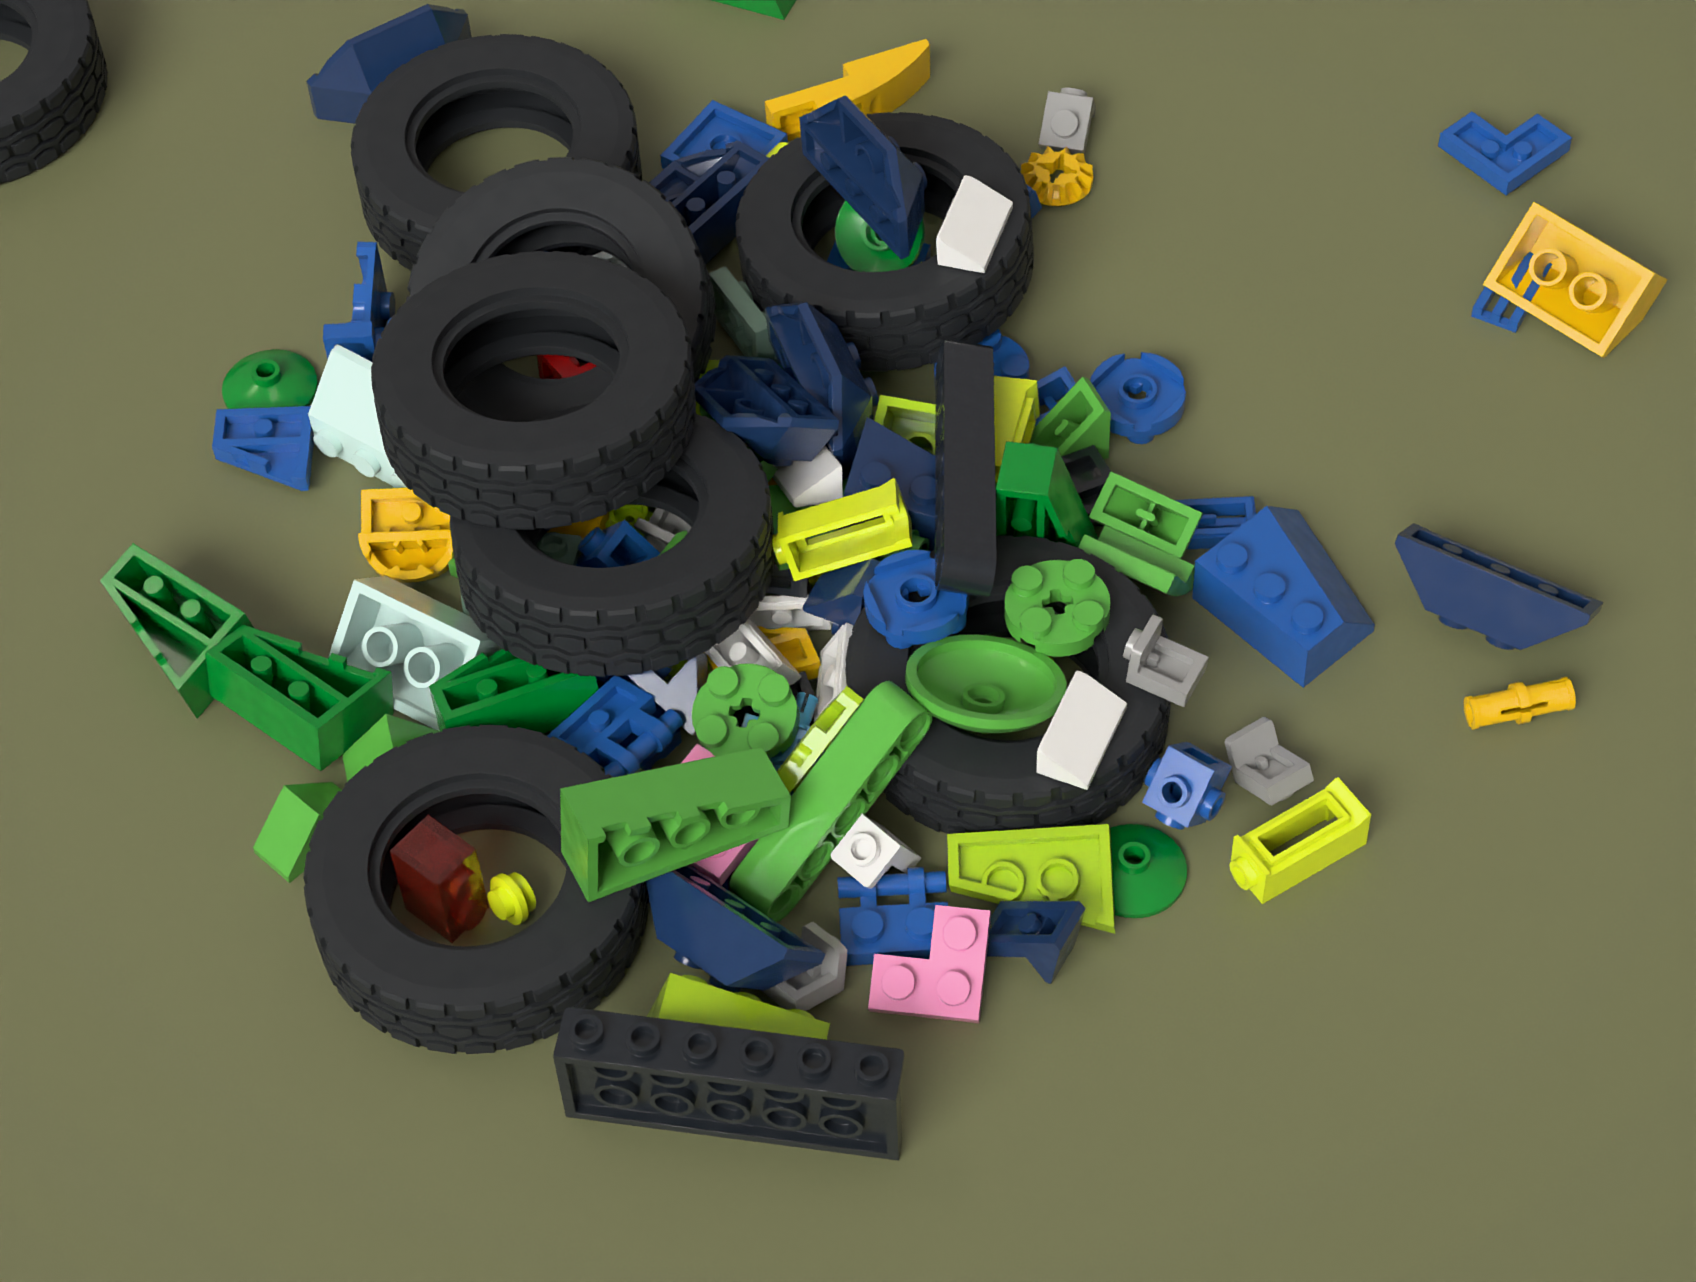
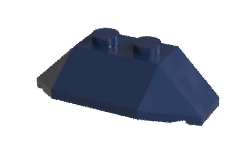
(371, 56)
(866, 171)
(709, 190)
(827, 367)
(766, 409)
(1489, 594)
(724, 933)

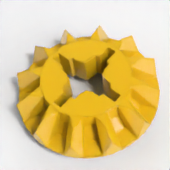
(1068, 187)

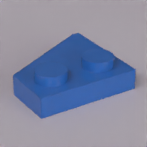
(371, 297)
(267, 442)

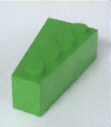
(668, 818)

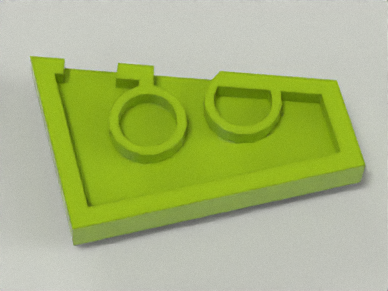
(1037, 866)

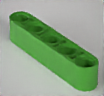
(832, 800)

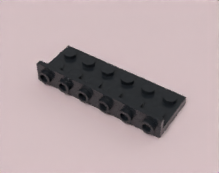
(730, 1082)

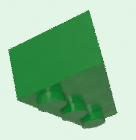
(1039, 496)
(508, 693)
(296, 696)

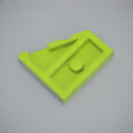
(818, 738)

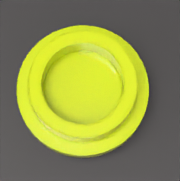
(511, 897)

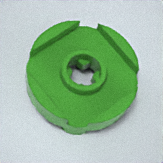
(1057, 581)
(741, 686)

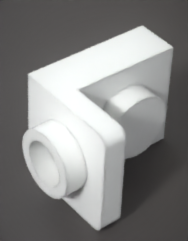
(871, 850)

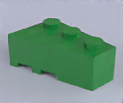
(172, 619)

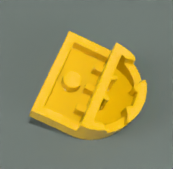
(404, 535)

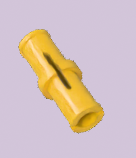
(1519, 703)

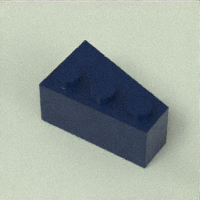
(887, 456)

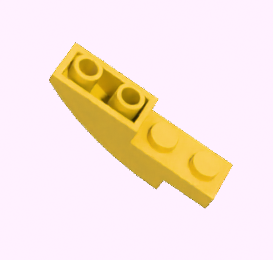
(872, 83)

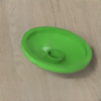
(985, 683)

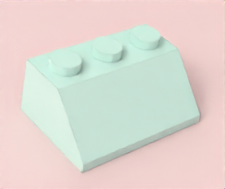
(346, 416)
(408, 635)

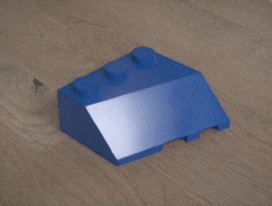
(1282, 594)

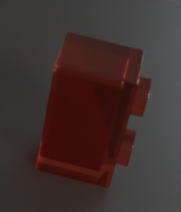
(440, 879)

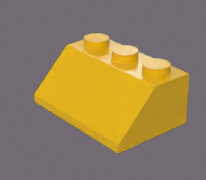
(1590, 289)

